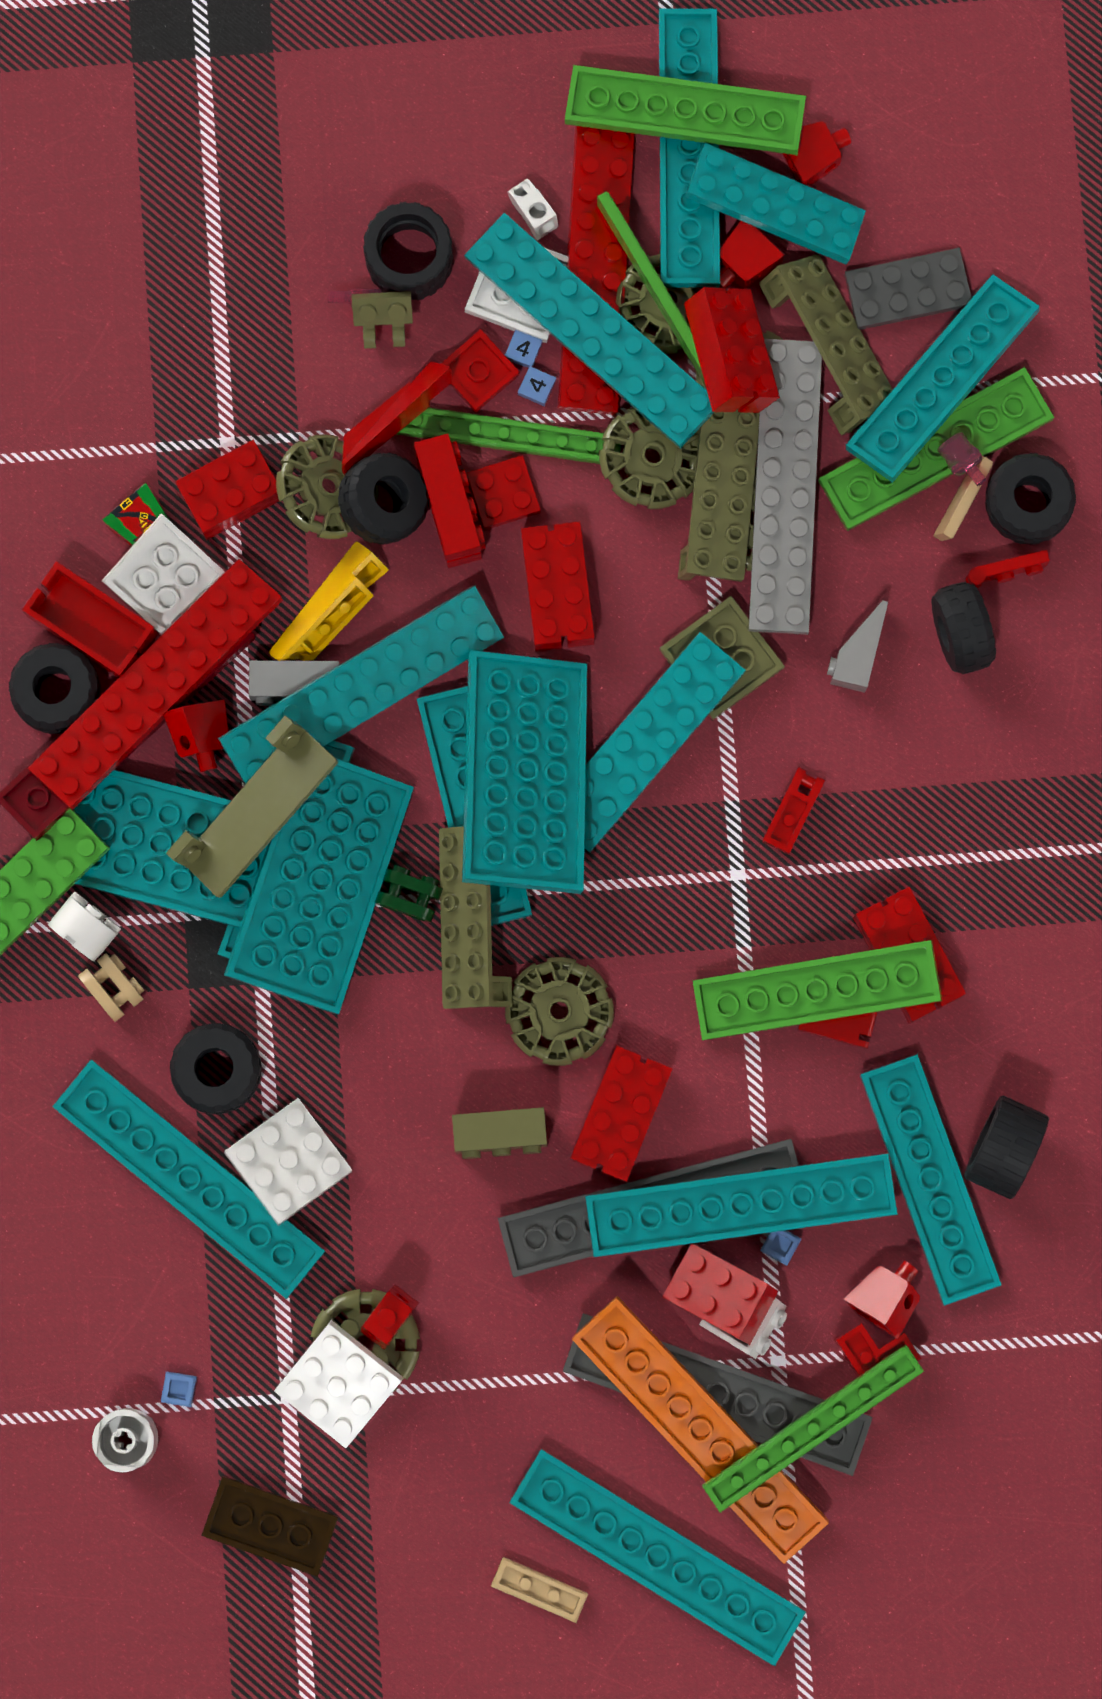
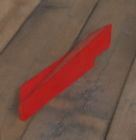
(394, 414)

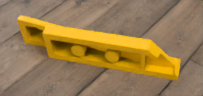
(331, 606)

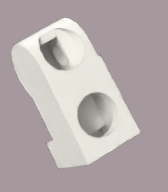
(533, 209)

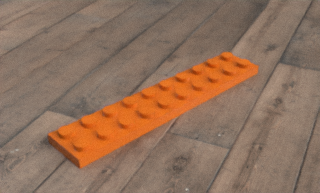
(695, 1424)

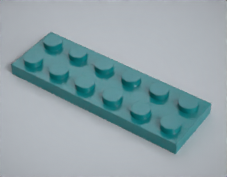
(775, 203)

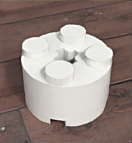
(84, 926)
(112, 1452)

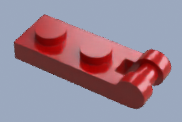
(1006, 569)
(793, 812)

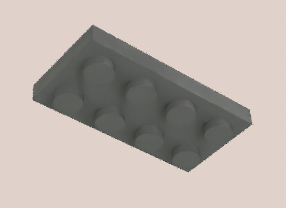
(908, 288)

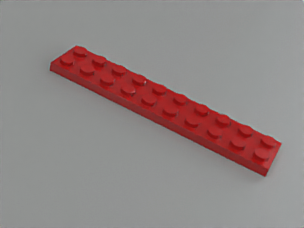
(594, 254)
(155, 684)

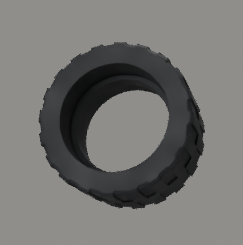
(408, 217)
(1006, 1147)

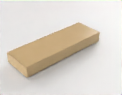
(961, 504)
(539, 1589)

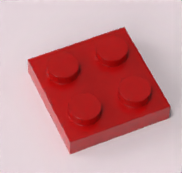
(480, 370)
(503, 492)

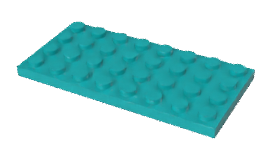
(525, 773)
(140, 825)
(320, 888)

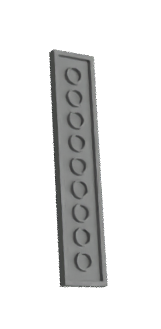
(786, 492)

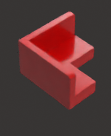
(862, 1351)

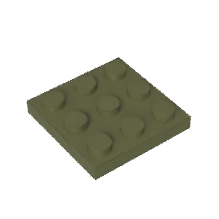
(728, 629)

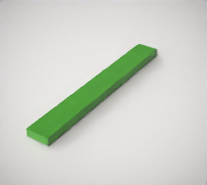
(649, 277)
(508, 435)
(812, 1428)

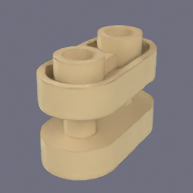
(129, 989)

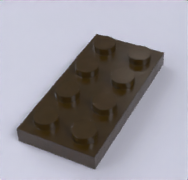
(270, 1526)

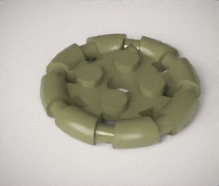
(649, 311)
(639, 469)
(310, 487)
(559, 1029)
(350, 1305)

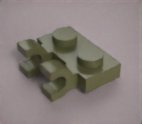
(382, 309)

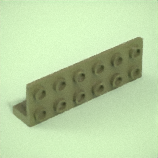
(834, 335)
(721, 497)
(257, 809)
(466, 934)

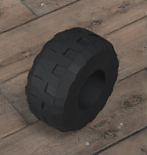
(1043, 474)
(360, 507)
(963, 627)
(35, 668)
(188, 1056)

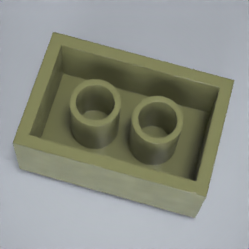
(499, 1132)

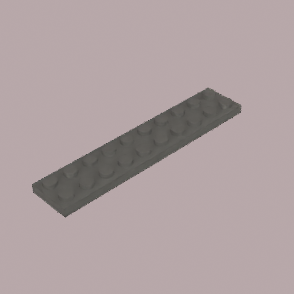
(561, 1230)
(752, 1401)

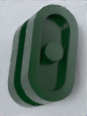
(401, 879)

